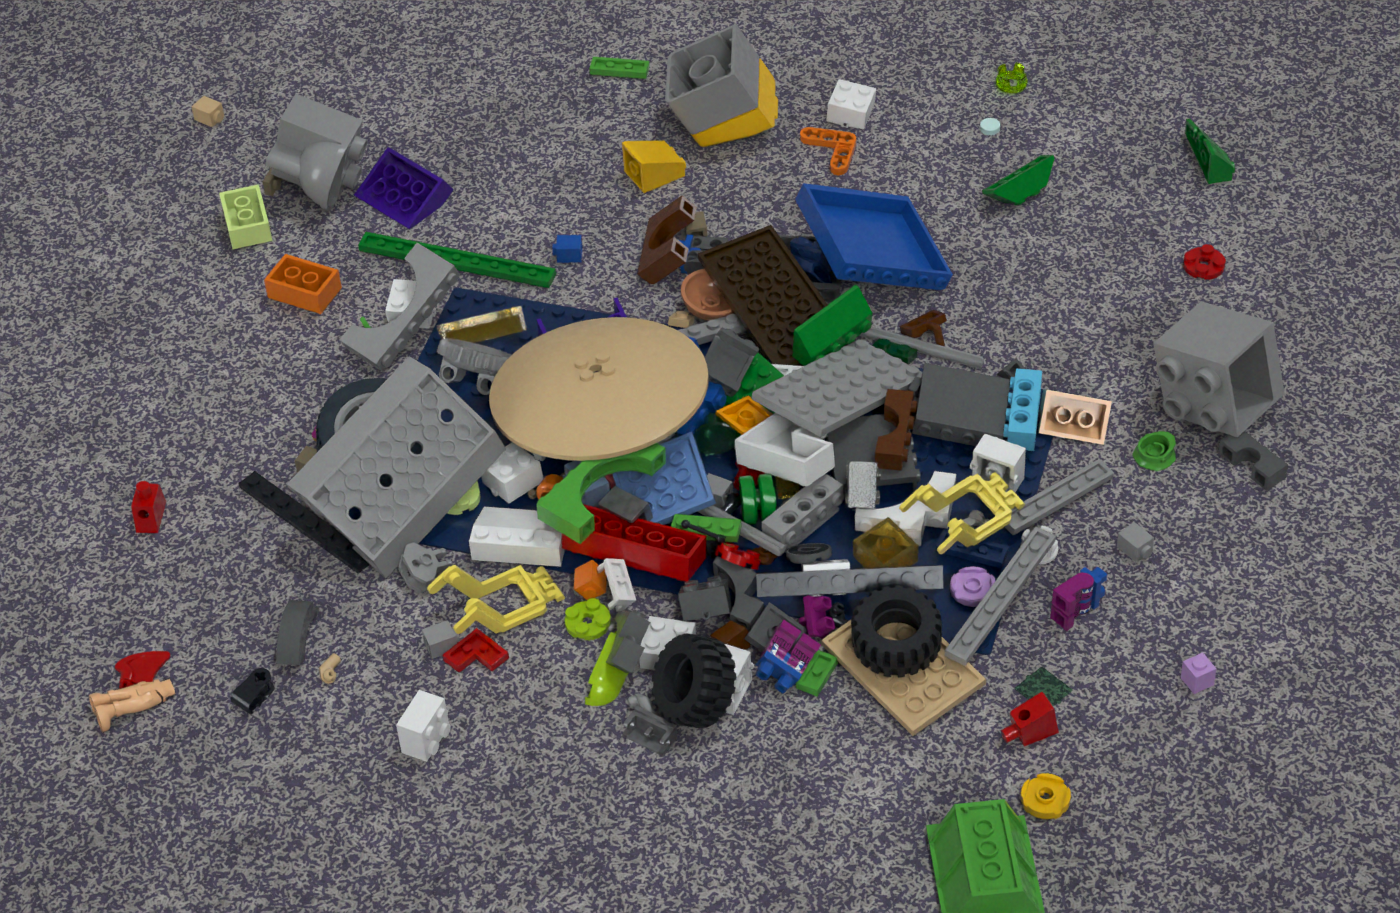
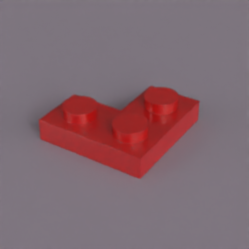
(473, 647)

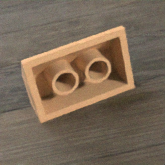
(1073, 416)

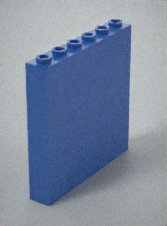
(873, 237)

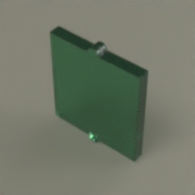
(1044, 681)

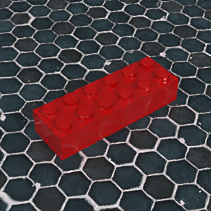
(642, 545)

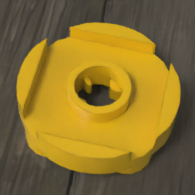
(1045, 808)

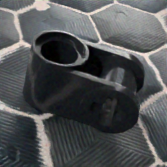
(253, 693)

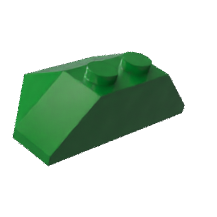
(1022, 182)

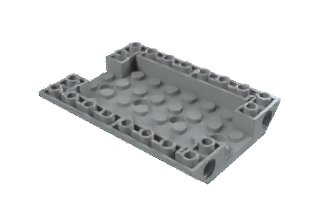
(379, 443)

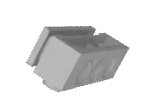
(804, 511)

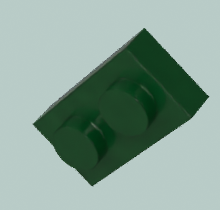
(896, 350)

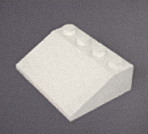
(515, 538)

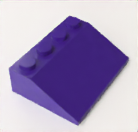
(403, 189)

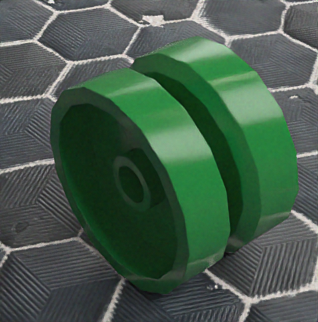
(757, 499)

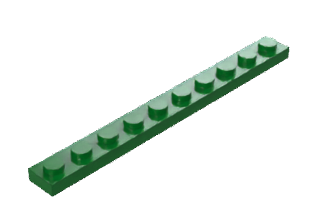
(462, 260)

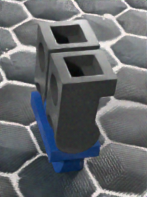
(697, 245)

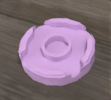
(971, 585)

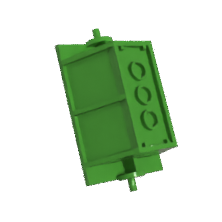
(984, 860)

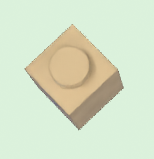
(208, 111)

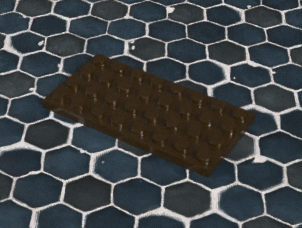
(764, 290)

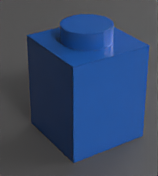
(568, 248)

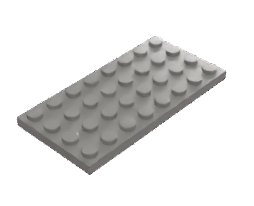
(836, 387)

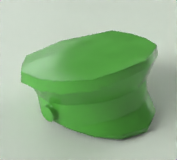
(1155, 451)

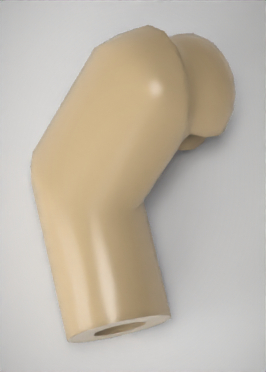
(327, 669)

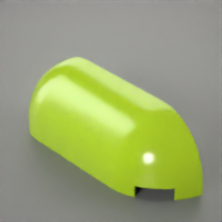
(605, 678)

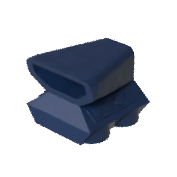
(811, 259)

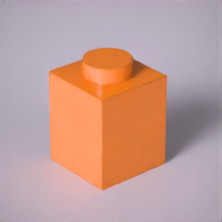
(588, 580)

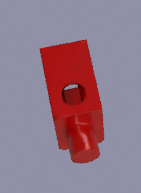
(151, 500)
(1031, 721)

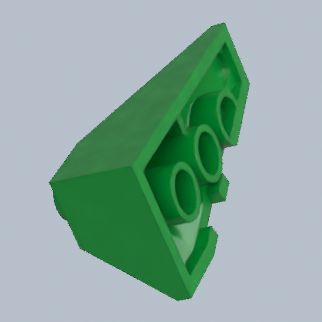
(1211, 157)

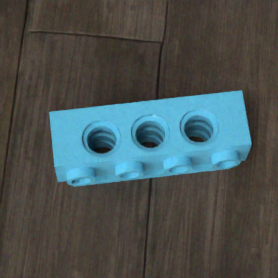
(1024, 408)

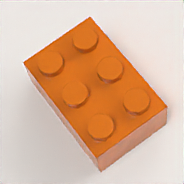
(303, 283)

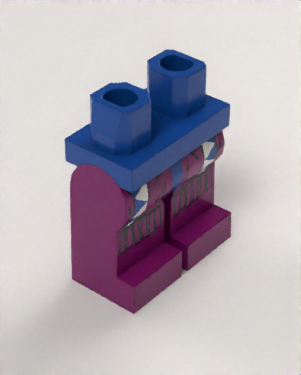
(1077, 596)
(783, 665)

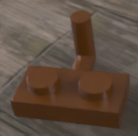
(923, 323)

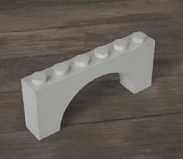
(383, 343)

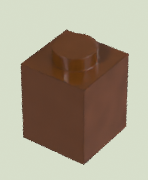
(732, 635)

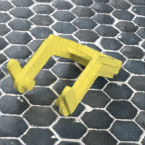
(990, 492)
(534, 586)

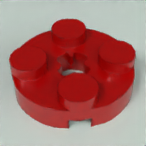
(1206, 253)
(732, 554)

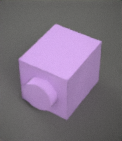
(1198, 673)

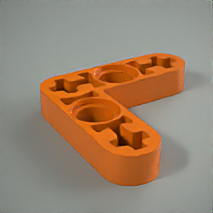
(840, 146)

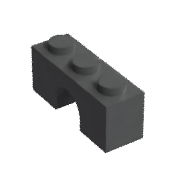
(1268, 467)

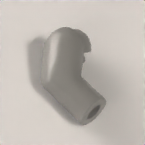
(641, 701)

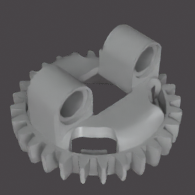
(471, 357)

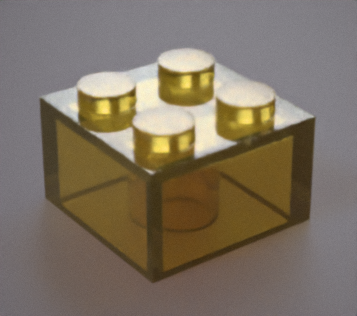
(885, 547)

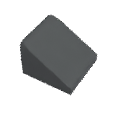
(1010, 370)

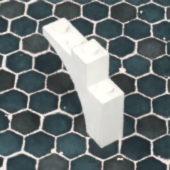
(916, 517)

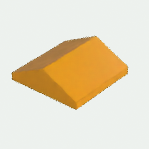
(743, 414)

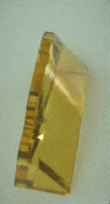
(485, 326)

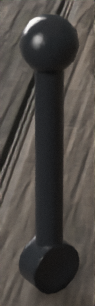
(686, 524)

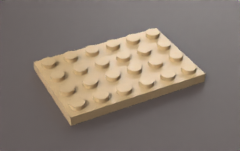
(914, 698)

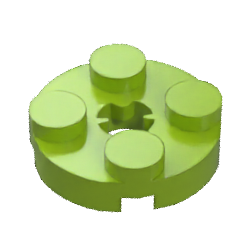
(593, 609)

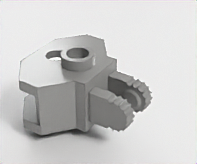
(422, 566)

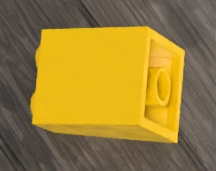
(651, 163)

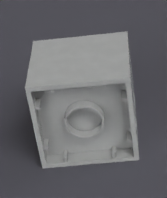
(1219, 368)

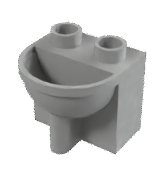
(318, 150)

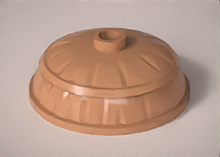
(703, 297)

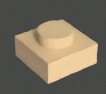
(681, 319)

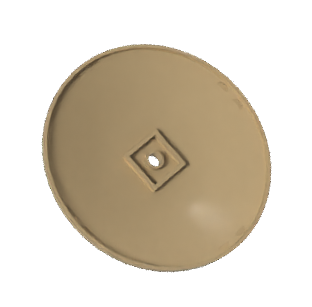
(564, 410)

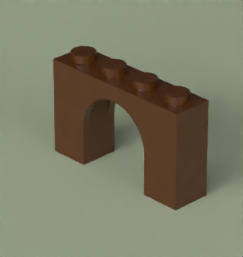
(660, 249)

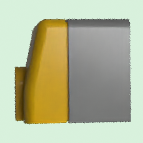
(721, 88)

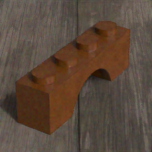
(891, 448)

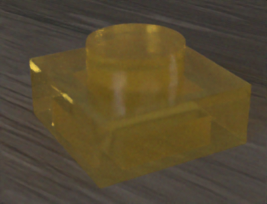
(786, 488)

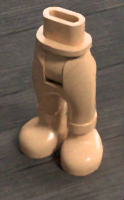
(129, 700)

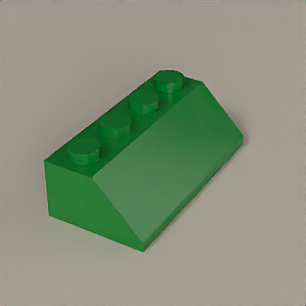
(832, 327)

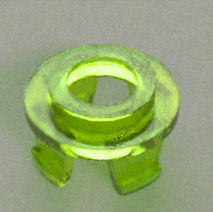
(1002, 80)

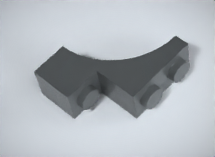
(743, 585)
(626, 647)

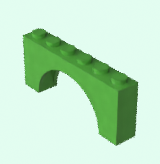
(563, 505)

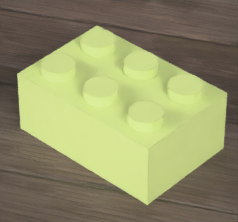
(245, 216)

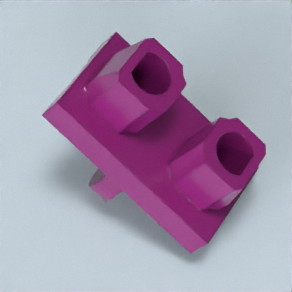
(815, 616)

